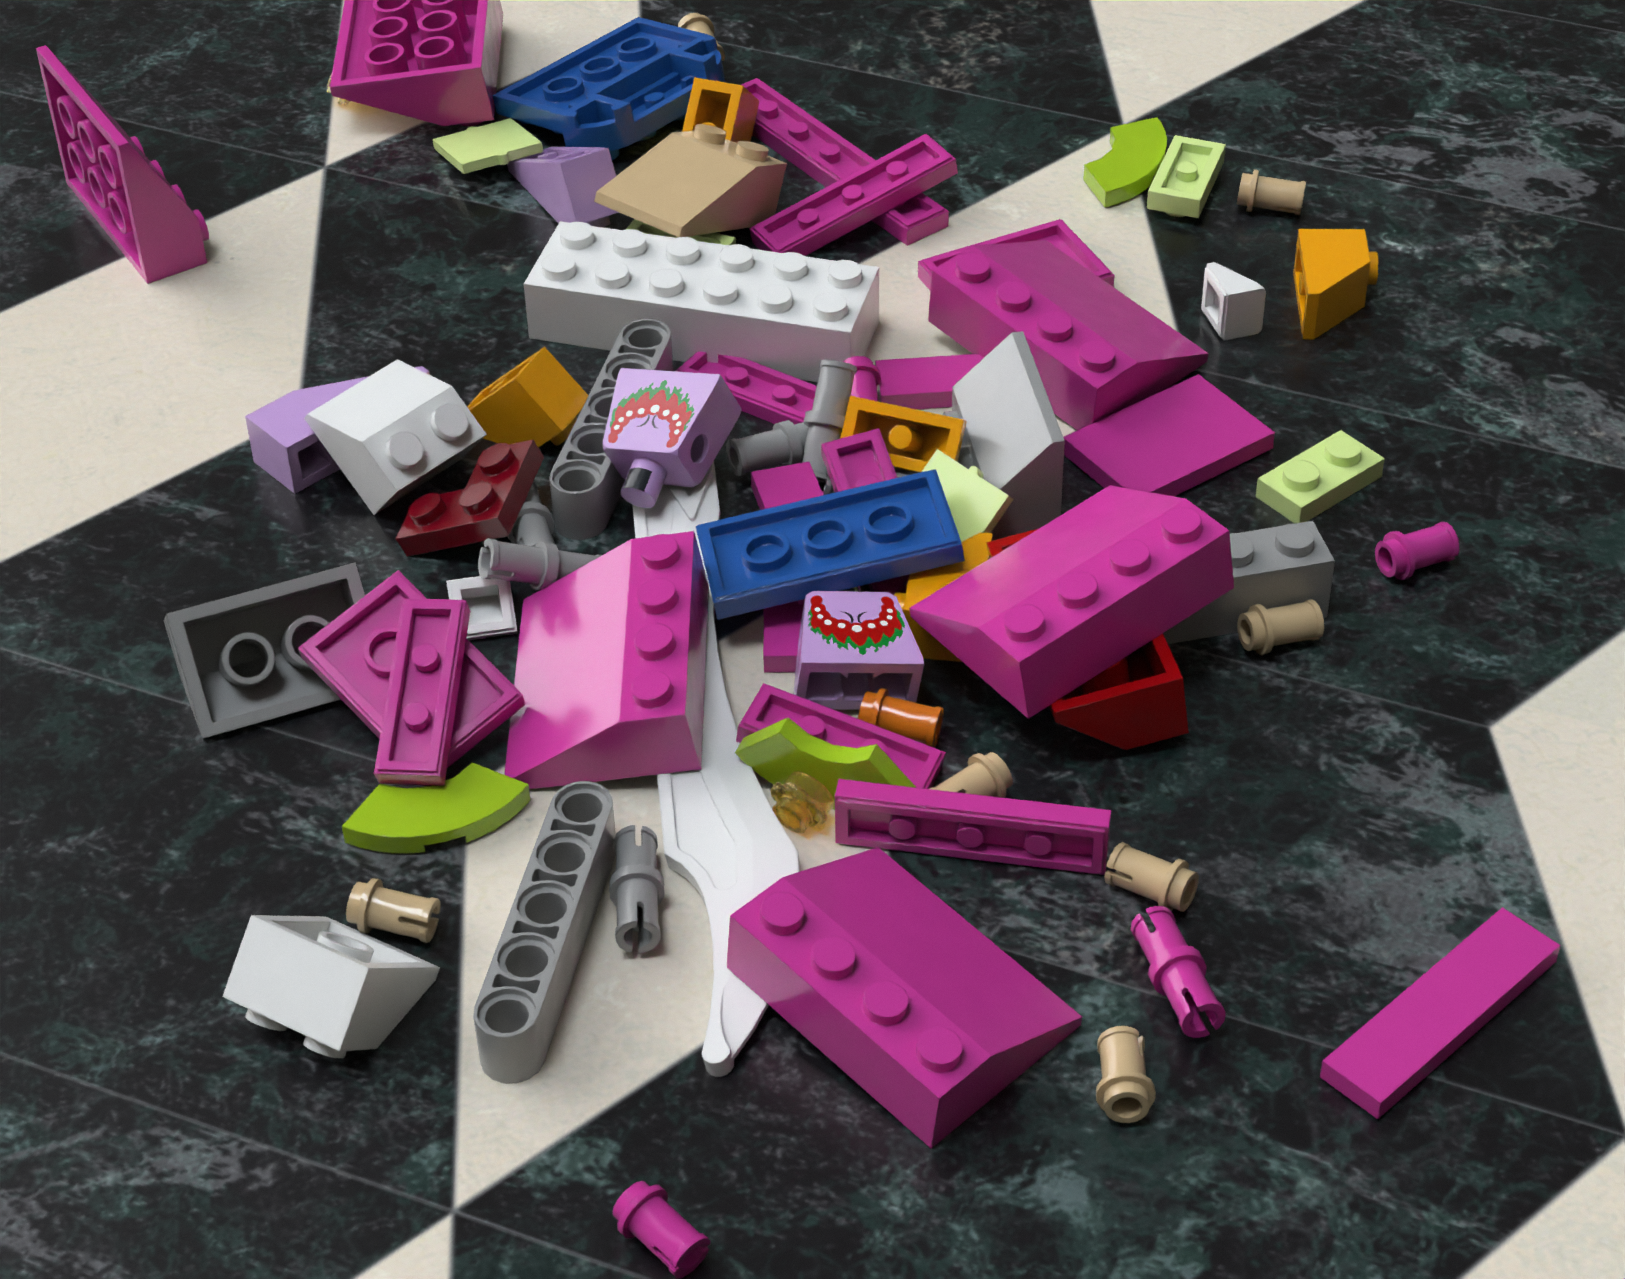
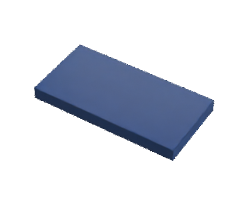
(828, 543)

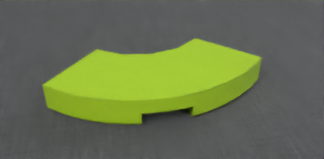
(1130, 164)
(789, 748)
(409, 818)

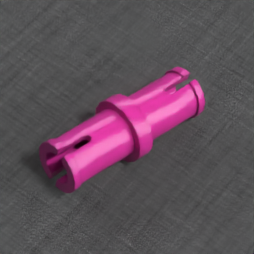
(1177, 972)

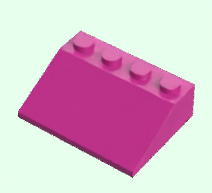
(420, 58)
(119, 182)
(1084, 335)
(1080, 593)
(613, 668)
(895, 989)

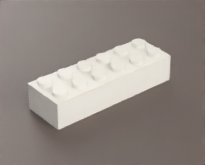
(711, 295)

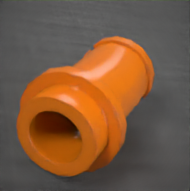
(902, 716)

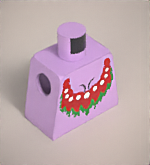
(666, 429)
(855, 646)

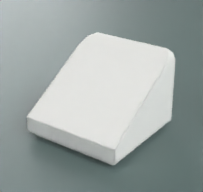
(1232, 302)
(489, 606)

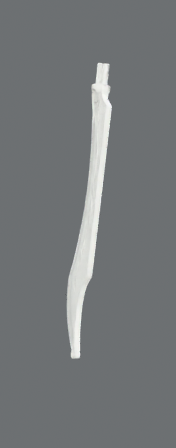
(717, 817)

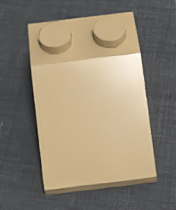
(698, 184)

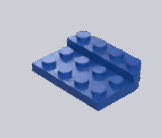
(616, 85)

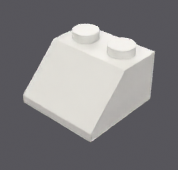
(395, 432)
(325, 982)

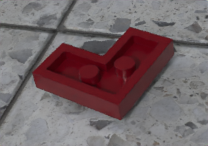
(480, 510)

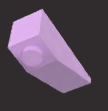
(567, 182)
(286, 443)

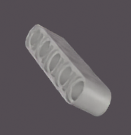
(583, 477)
(545, 933)

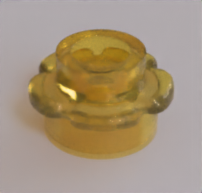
(801, 802)

